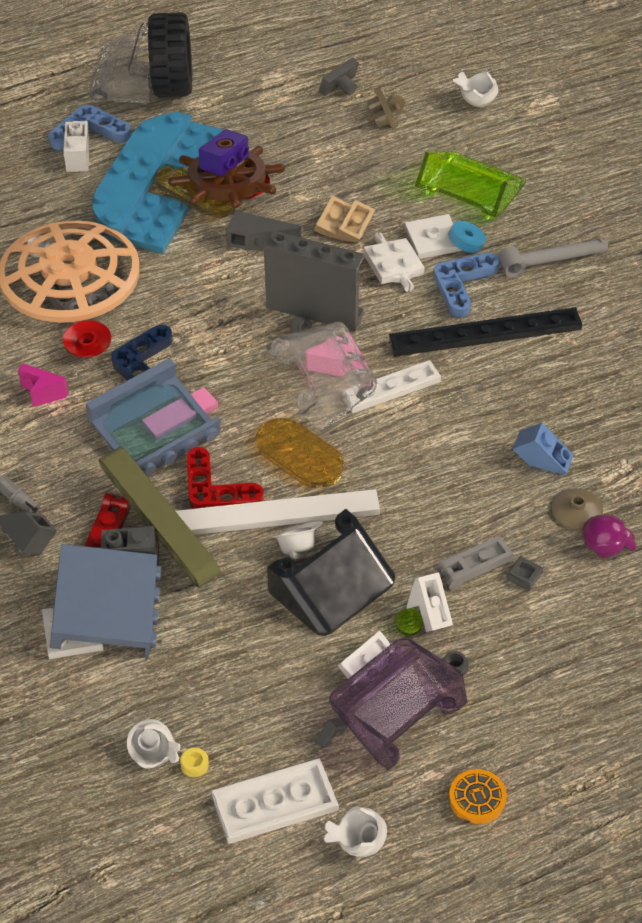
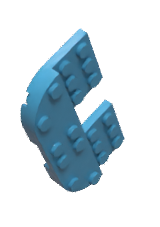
(123, 194)

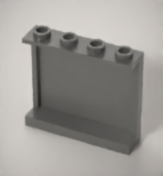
(312, 279)

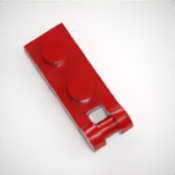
(108, 519)

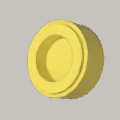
(194, 762)

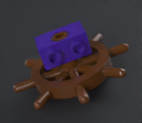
(225, 162)

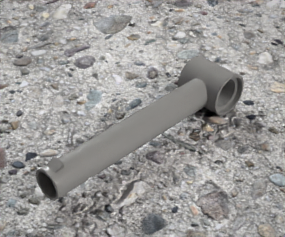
(516, 263)

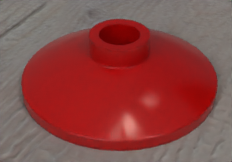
(87, 339)

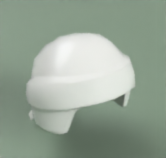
(479, 89)
(152, 744)
(359, 832)

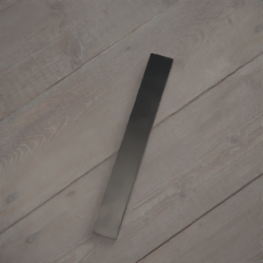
(485, 331)

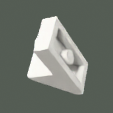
(431, 599)

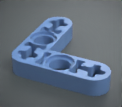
(116, 129)
(482, 266)

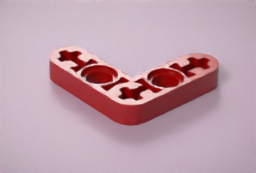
(211, 492)

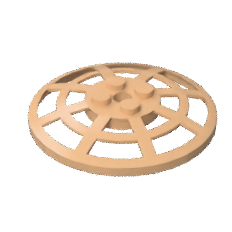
(57, 272)

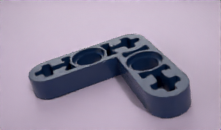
(155, 339)

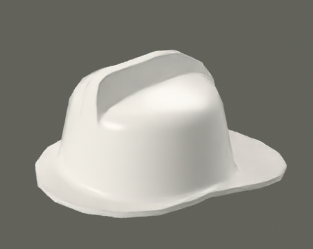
(298, 539)

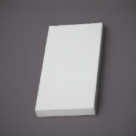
(274, 800)

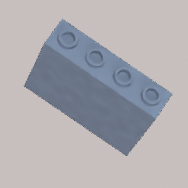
(106, 597)

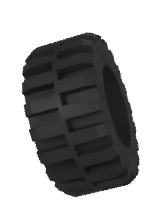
(170, 54)

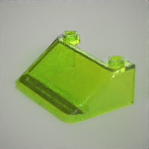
(469, 181)

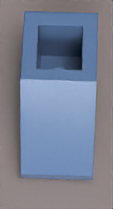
(543, 449)

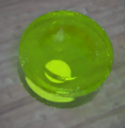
(409, 622)

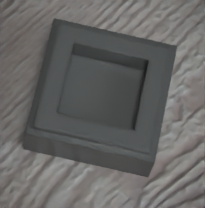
(524, 573)

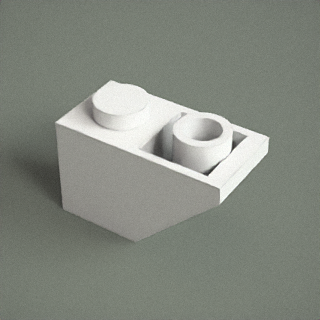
(76, 146)

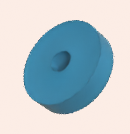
(467, 236)

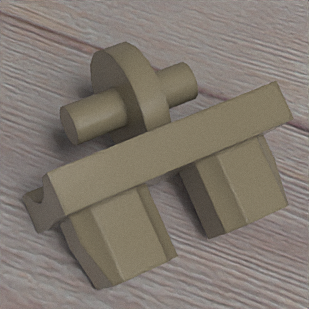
(393, 105)

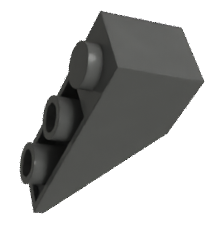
(252, 231)

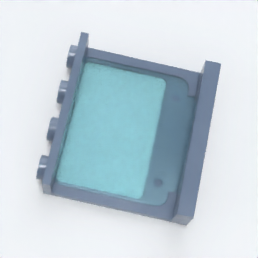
(152, 418)

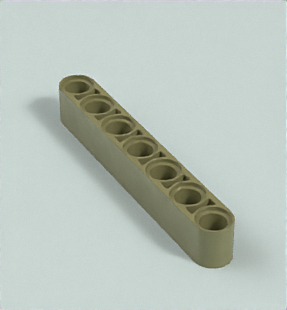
(157, 512)

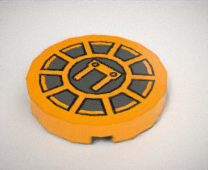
(477, 796)

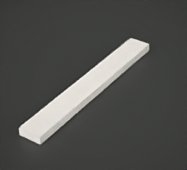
(279, 512)

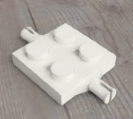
(393, 261)

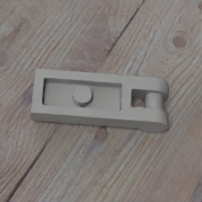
(474, 562)

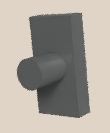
(341, 78)

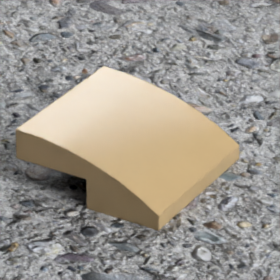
(344, 220)

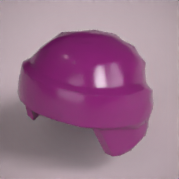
(607, 535)

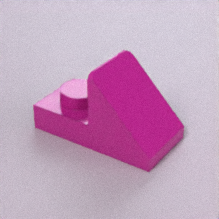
(43, 385)

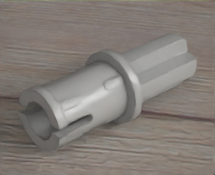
(17, 496)

